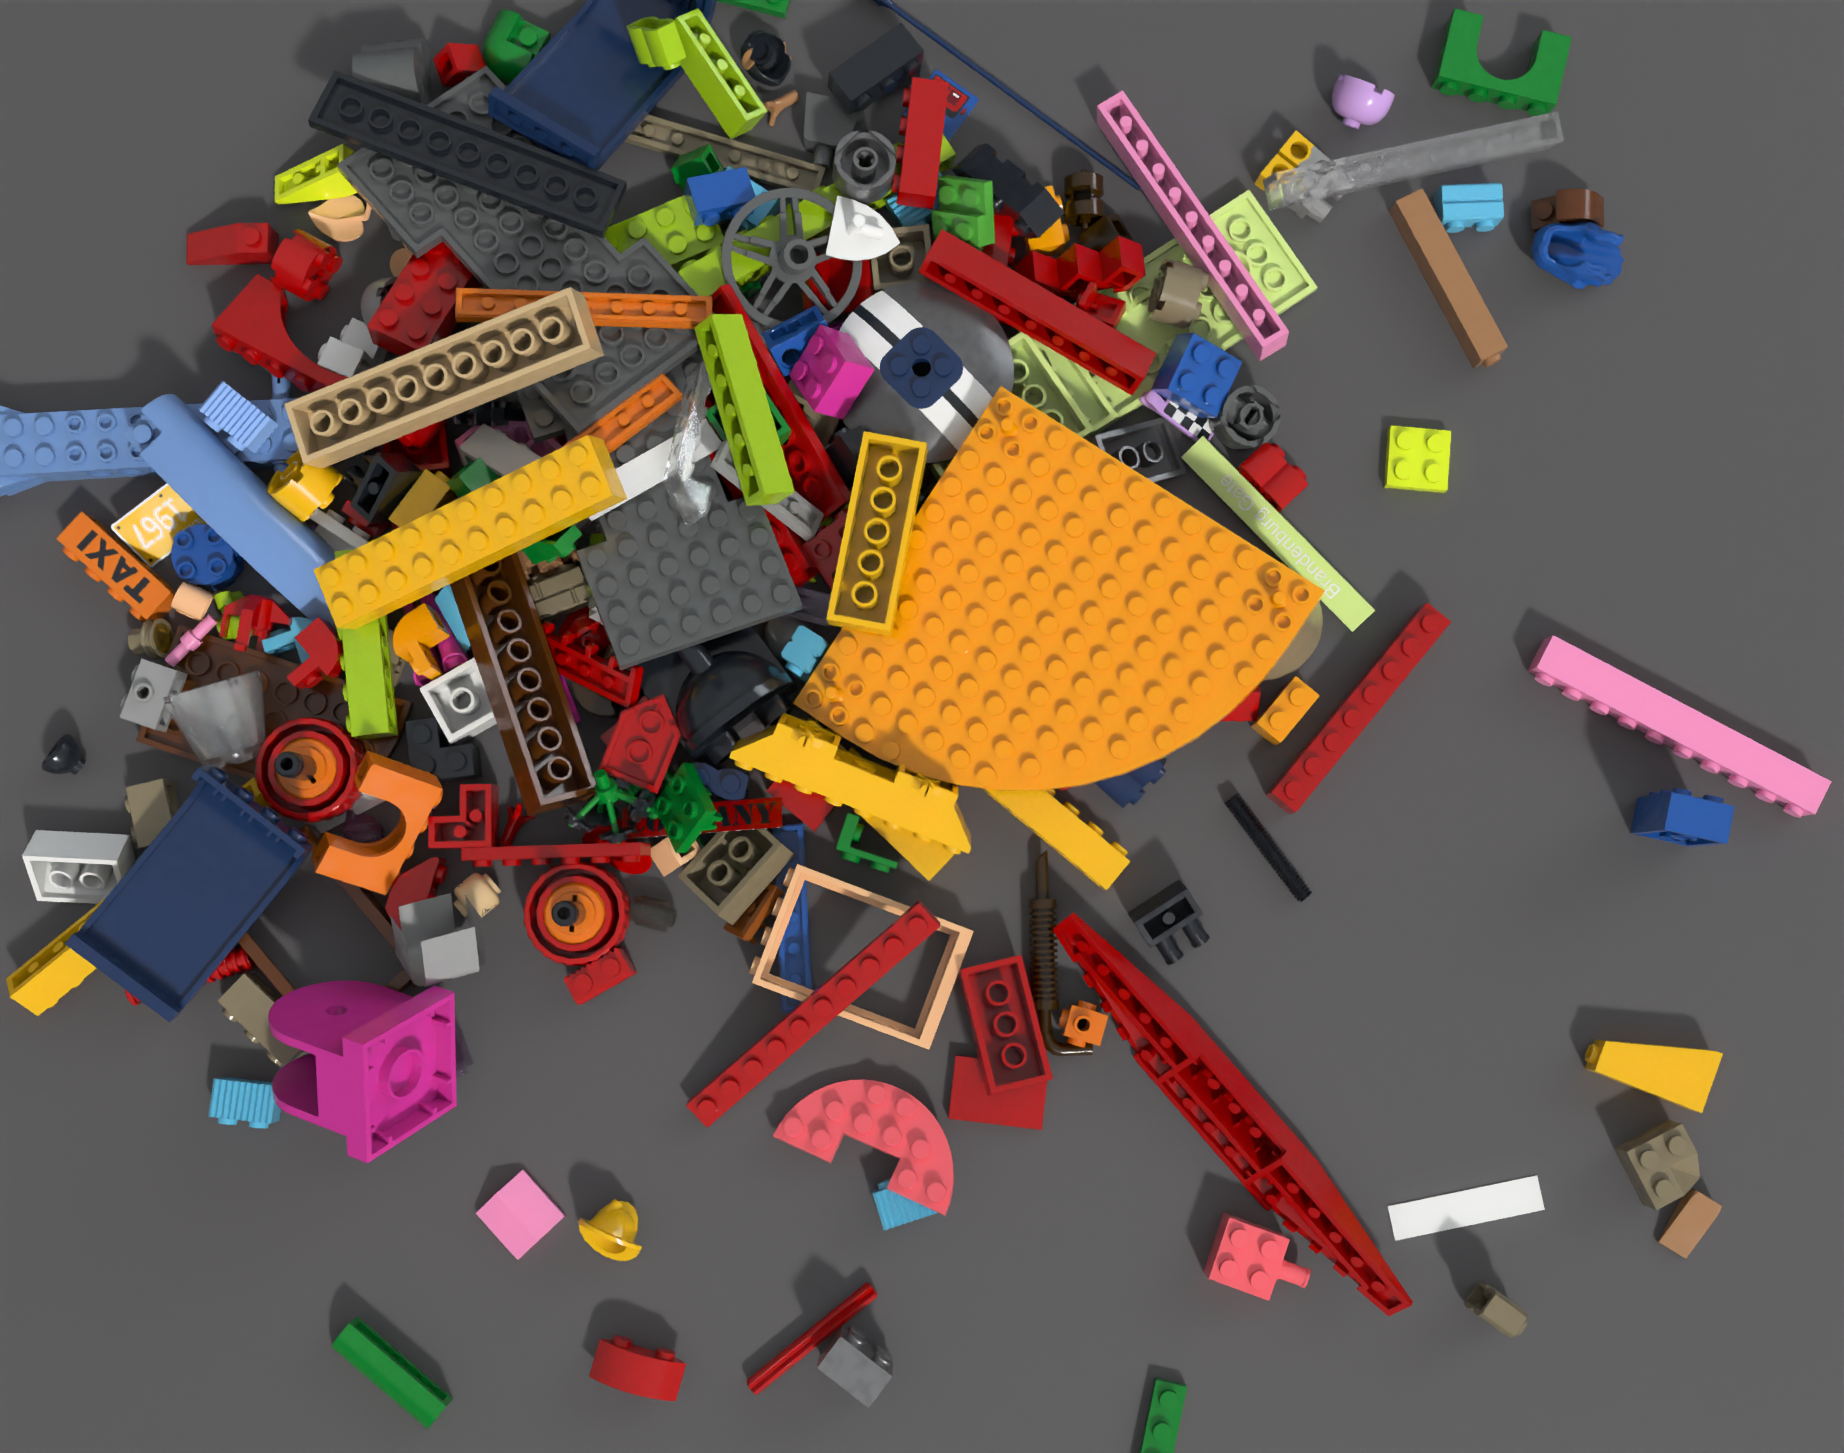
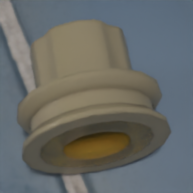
(152, 639)

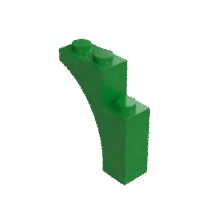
(478, 474)

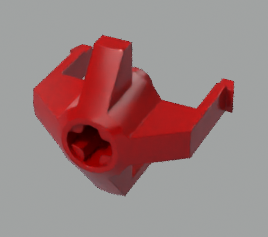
(255, 614)

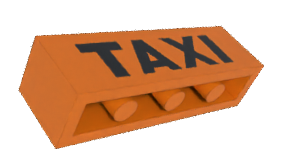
(118, 567)

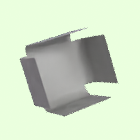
(431, 946)

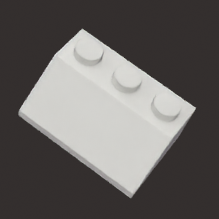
(77, 864)

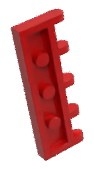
(593, 671)

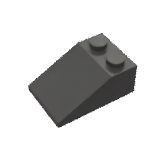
(1144, 448)

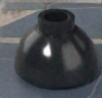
(64, 757)

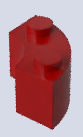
(637, 1369)

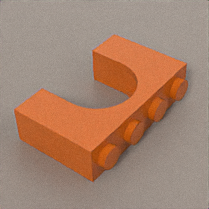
(379, 862)

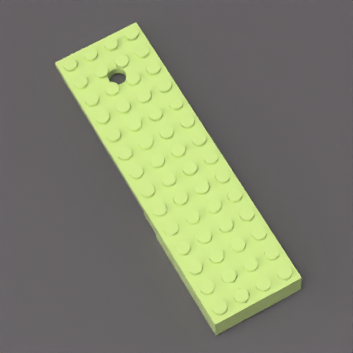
(1091, 403)

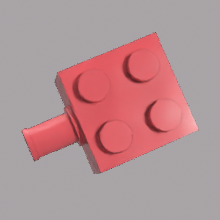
(1251, 1258)

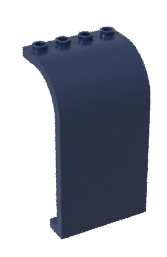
(587, 82)
(192, 894)

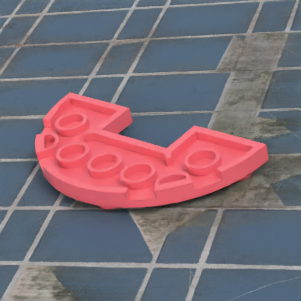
(881, 1119)

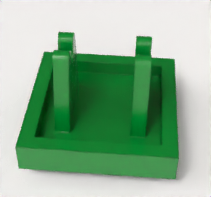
(686, 808)

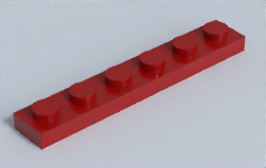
(568, 853)

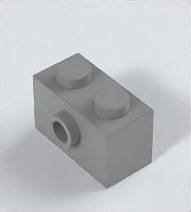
(145, 698)

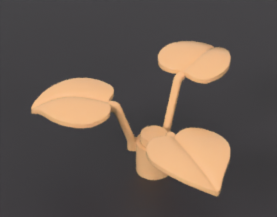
(342, 222)

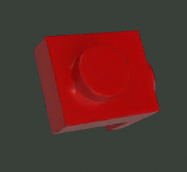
(1102, 307)

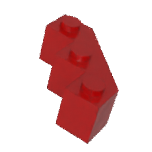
(1115, 267)

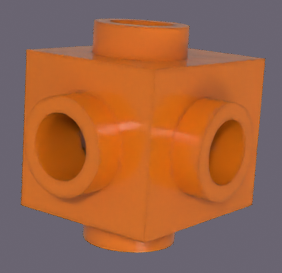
(1094, 1026)

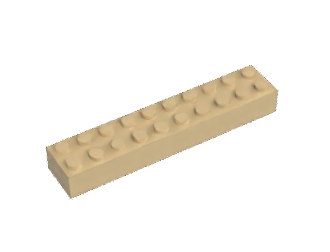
(444, 378)

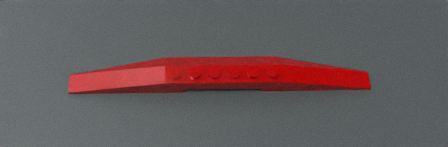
(1231, 1114)

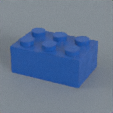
(1682, 818)

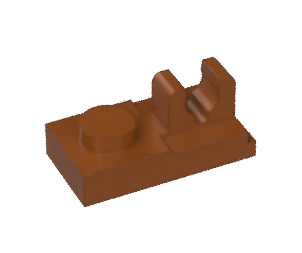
(754, 915)

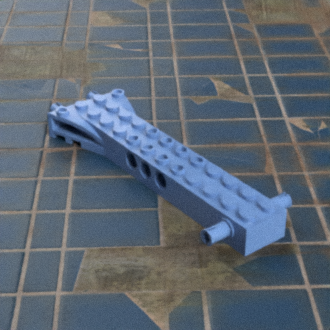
(92, 443)

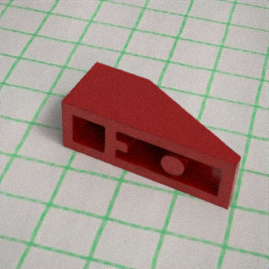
(233, 245)

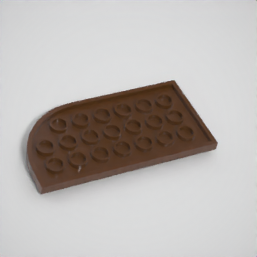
(282, 701)

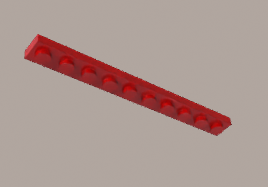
(813, 1013)

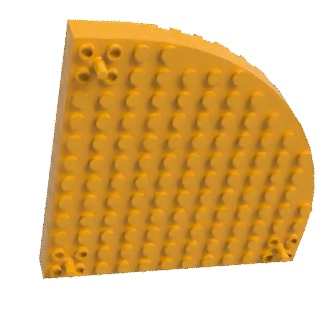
(1056, 620)

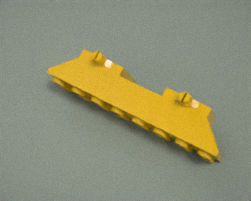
(813, 762)

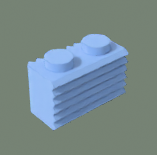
(238, 417)

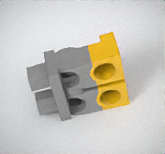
(1294, 154)

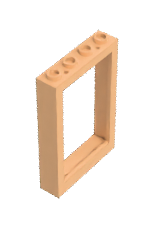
(939, 990)

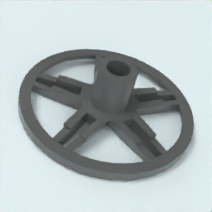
(791, 257)

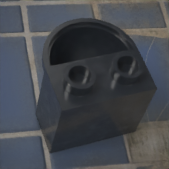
(720, 691)

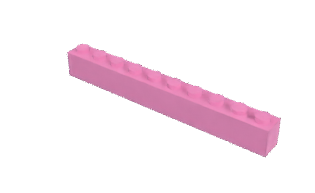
(1191, 226)
(1678, 726)

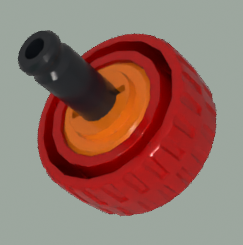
(309, 769)
(576, 913)

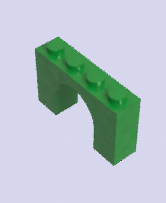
(1462, 74)

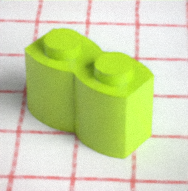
(656, 42)

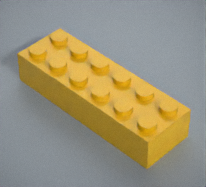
(877, 533)

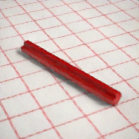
(811, 1338)

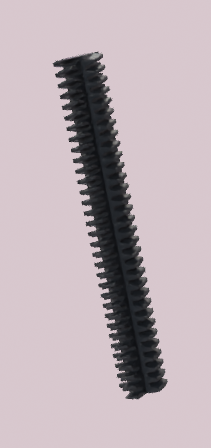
(1268, 847)

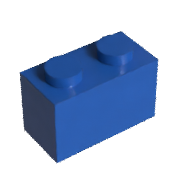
(718, 195)

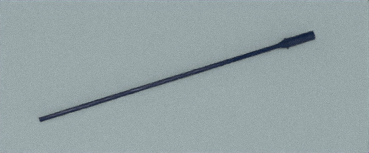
(888, 3)

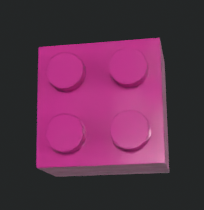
(831, 372)

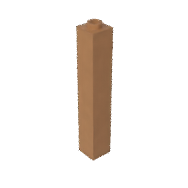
(1448, 279)

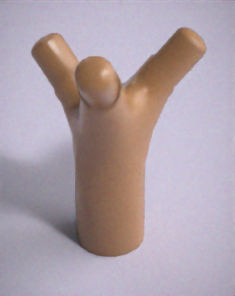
(777, 105)

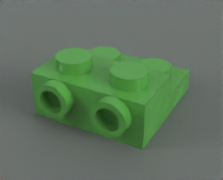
(965, 210)

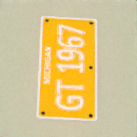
(154, 523)

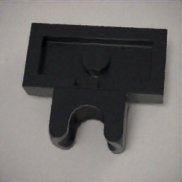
(485, 413)

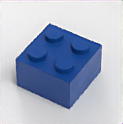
(1196, 375)

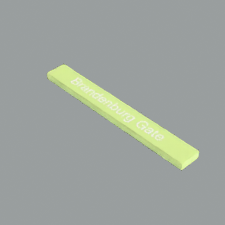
(1277, 532)

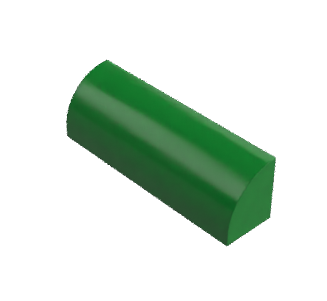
(391, 1372)

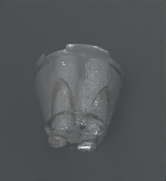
(222, 719)

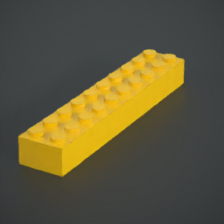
(470, 533)

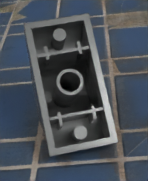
(396, 67)

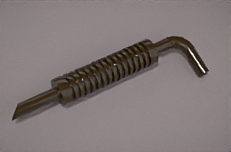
(1045, 963)

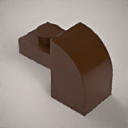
(1568, 207)

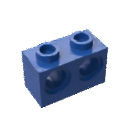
(793, 335)

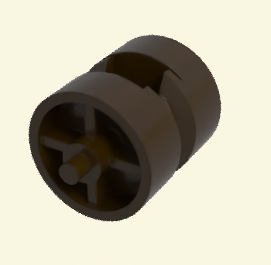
(1083, 196)

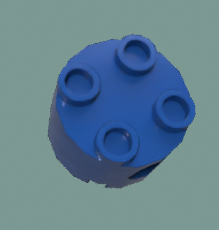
(205, 558)

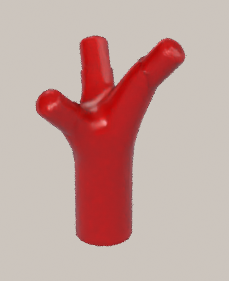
(514, 823)

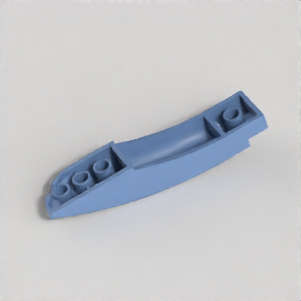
(233, 501)

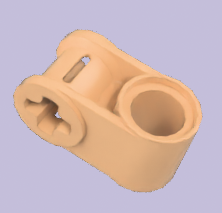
(192, 601)

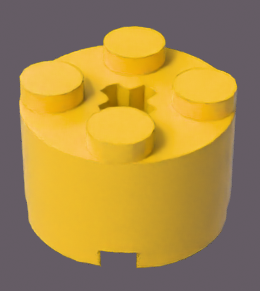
(303, 487)

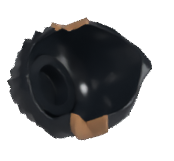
(765, 58)

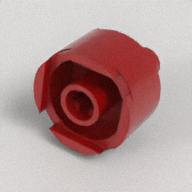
(305, 265)

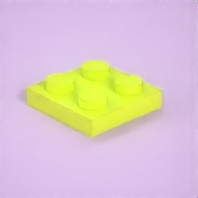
(1417, 459)

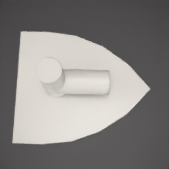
(858, 232)

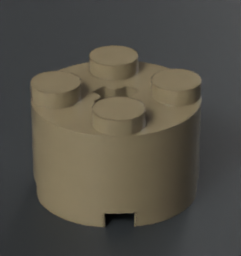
(1177, 294)

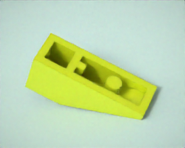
(315, 179)

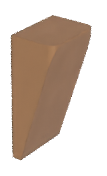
(1689, 1222)

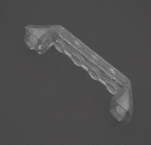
(688, 494)

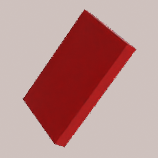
(1013, 1108)

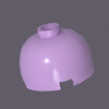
(1360, 101)

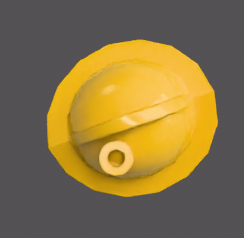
(613, 1231)

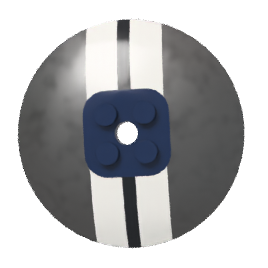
(957, 341)

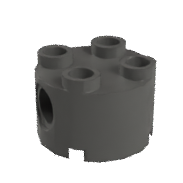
(1246, 418)

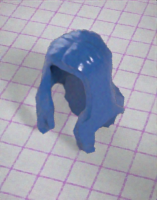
(1578, 253)

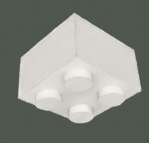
(460, 703)

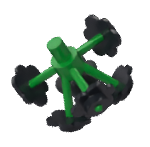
(601, 809)

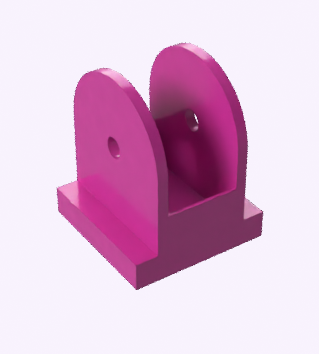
(374, 1062)

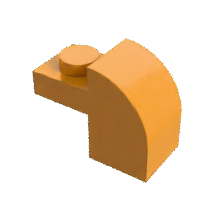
(416, 636)

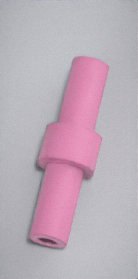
(191, 640)

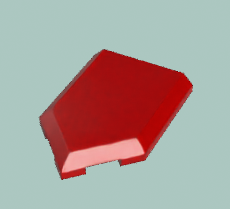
(642, 744)

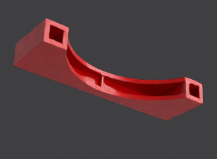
(258, 331)

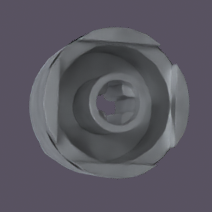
(864, 166)

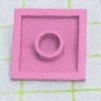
(520, 1214)

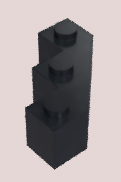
(1013, 195)

